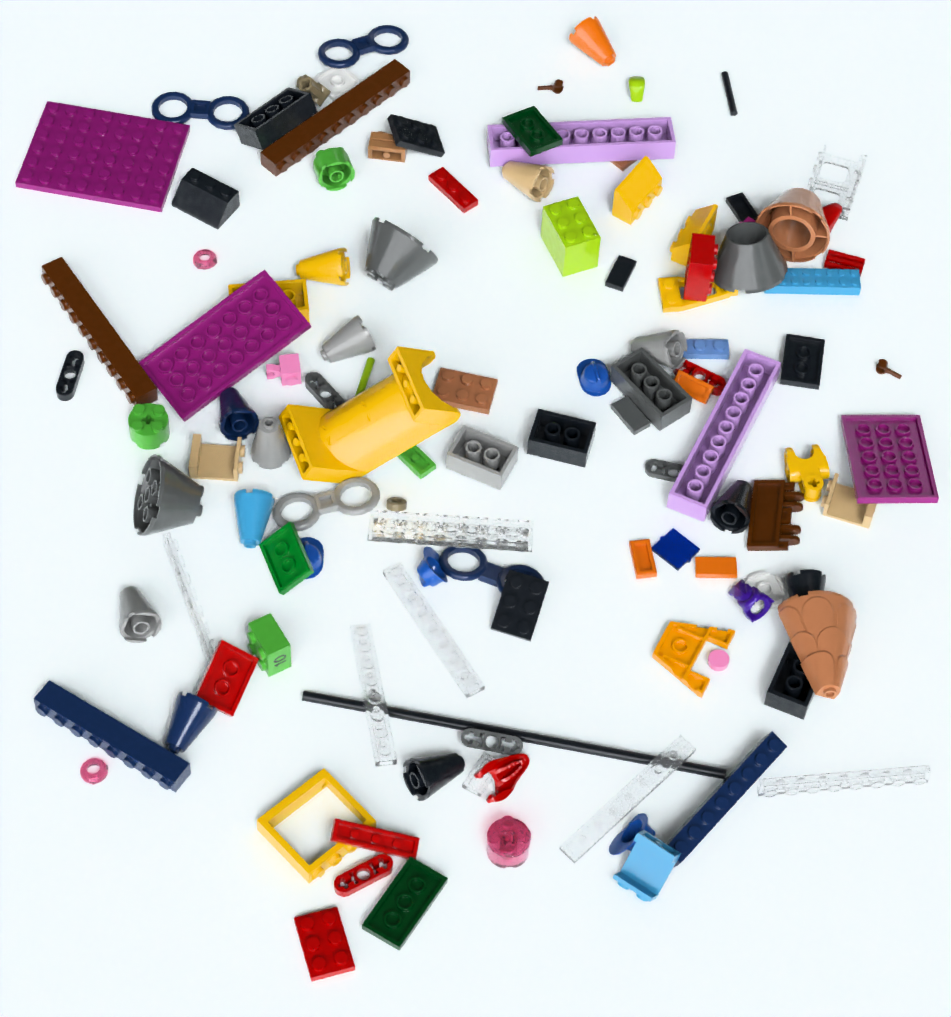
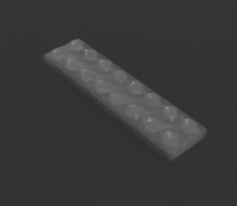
(450, 530)

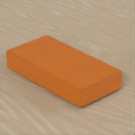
(694, 387)
(642, 559)
(715, 567)

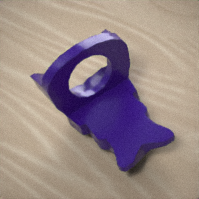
(746, 598)

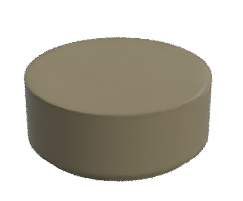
(396, 504)

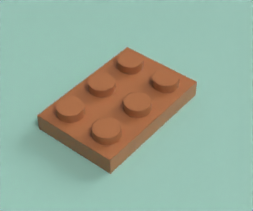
(465, 390)

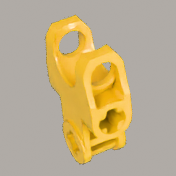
(807, 472)

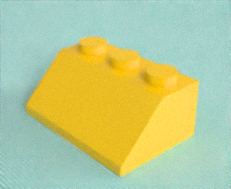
(637, 191)
(700, 222)

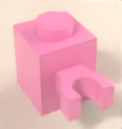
(288, 370)

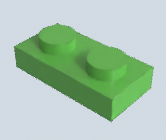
(417, 461)

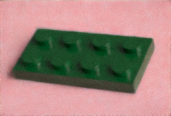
(404, 903)

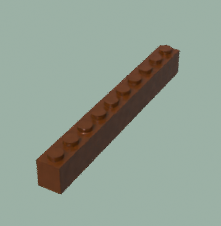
(335, 117)
(98, 332)

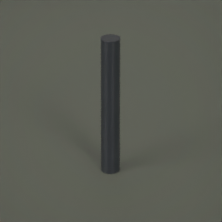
(729, 93)

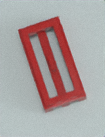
(844, 261)

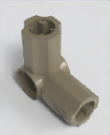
(318, 91)

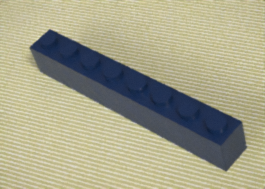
(112, 736)
(726, 795)

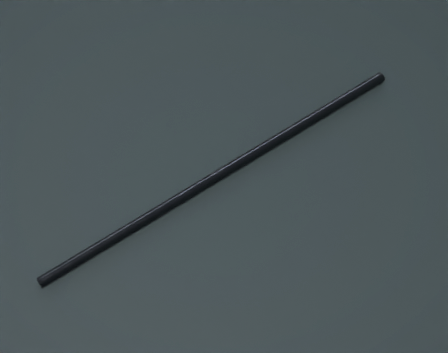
(526, 737)

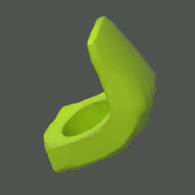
(636, 88)

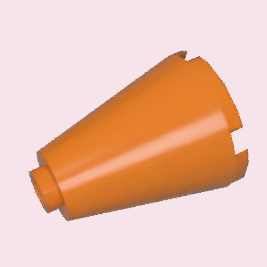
(593, 41)

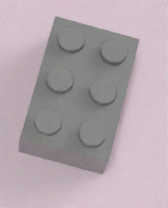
(482, 457)

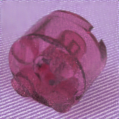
(508, 842)

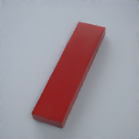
(374, 839)

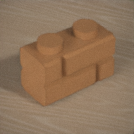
(383, 147)

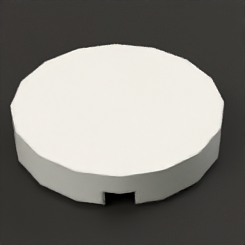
(770, 585)

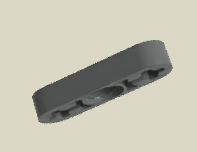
(323, 386)
(658, 472)
(507, 750)

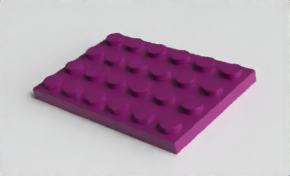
(888, 459)

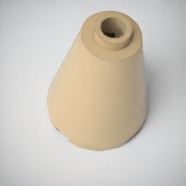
(529, 178)

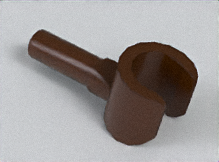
(557, 88)
(881, 368)

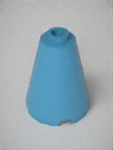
(252, 515)

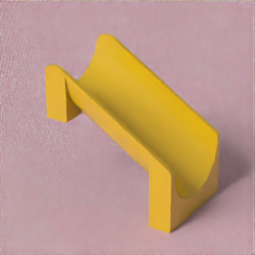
(369, 426)

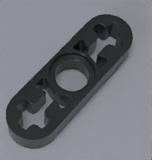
(69, 368)

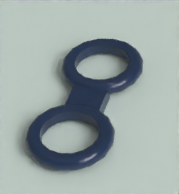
(363, 45)
(199, 109)
(485, 572)

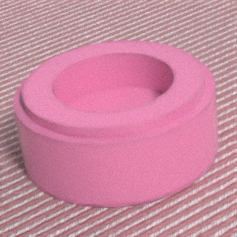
(718, 660)

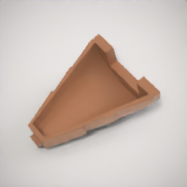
(822, 637)

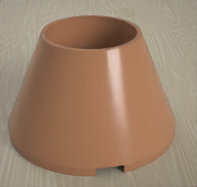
(797, 225)

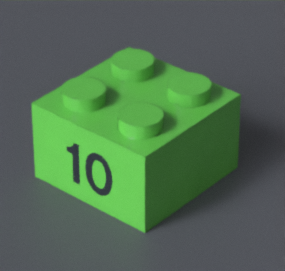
(269, 645)

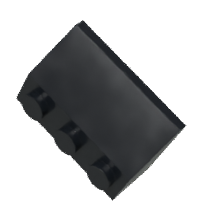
(206, 198)

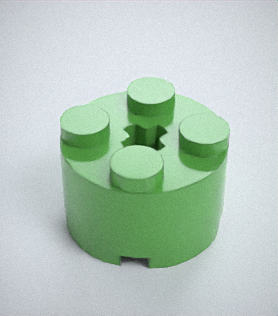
(333, 168)
(148, 425)

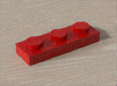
(453, 190)

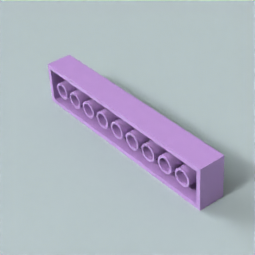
(590, 142)
(723, 435)

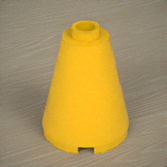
(327, 267)

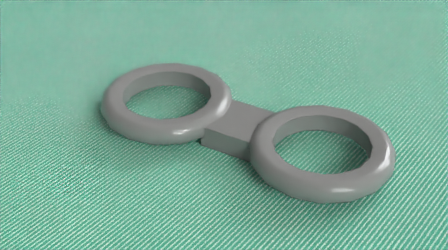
(327, 503)

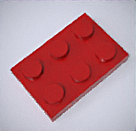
(226, 677)
(324, 944)

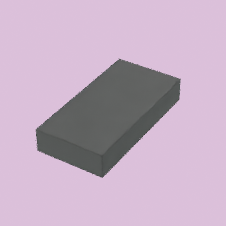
(630, 415)

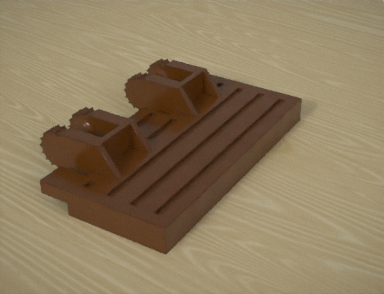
(770, 508)

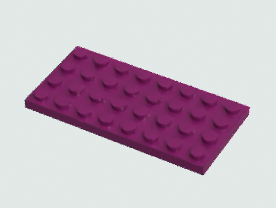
(224, 345)

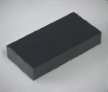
(741, 207)
(620, 273)

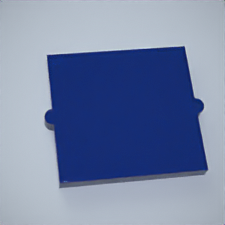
(675, 549)

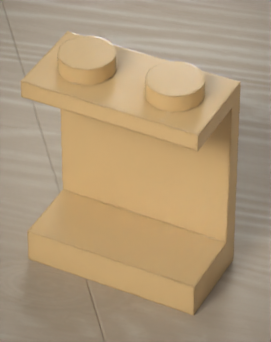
(216, 461)
(842, 505)

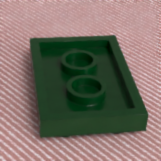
(532, 131)

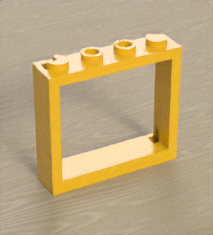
(294, 801)

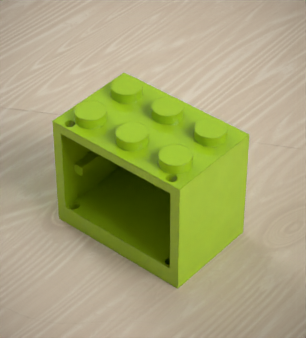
(570, 236)

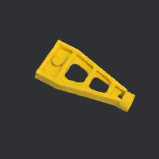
(672, 300)

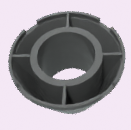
(749, 260)

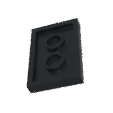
(416, 135)
(802, 361)
(519, 605)

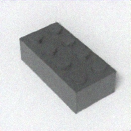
(651, 389)

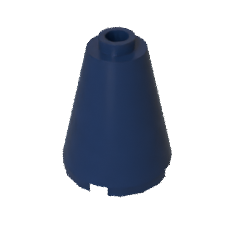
(236, 415)
(187, 721)

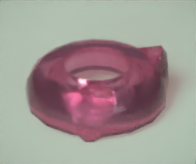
(204, 264)
(96, 777)

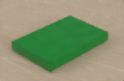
(286, 558)

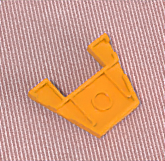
(681, 648)

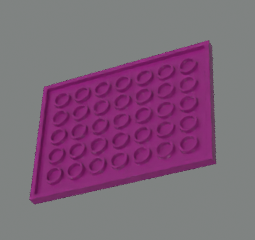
(103, 156)

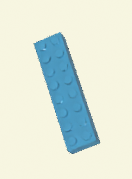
(819, 282)

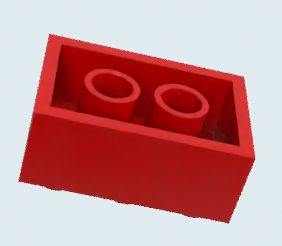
(700, 267)

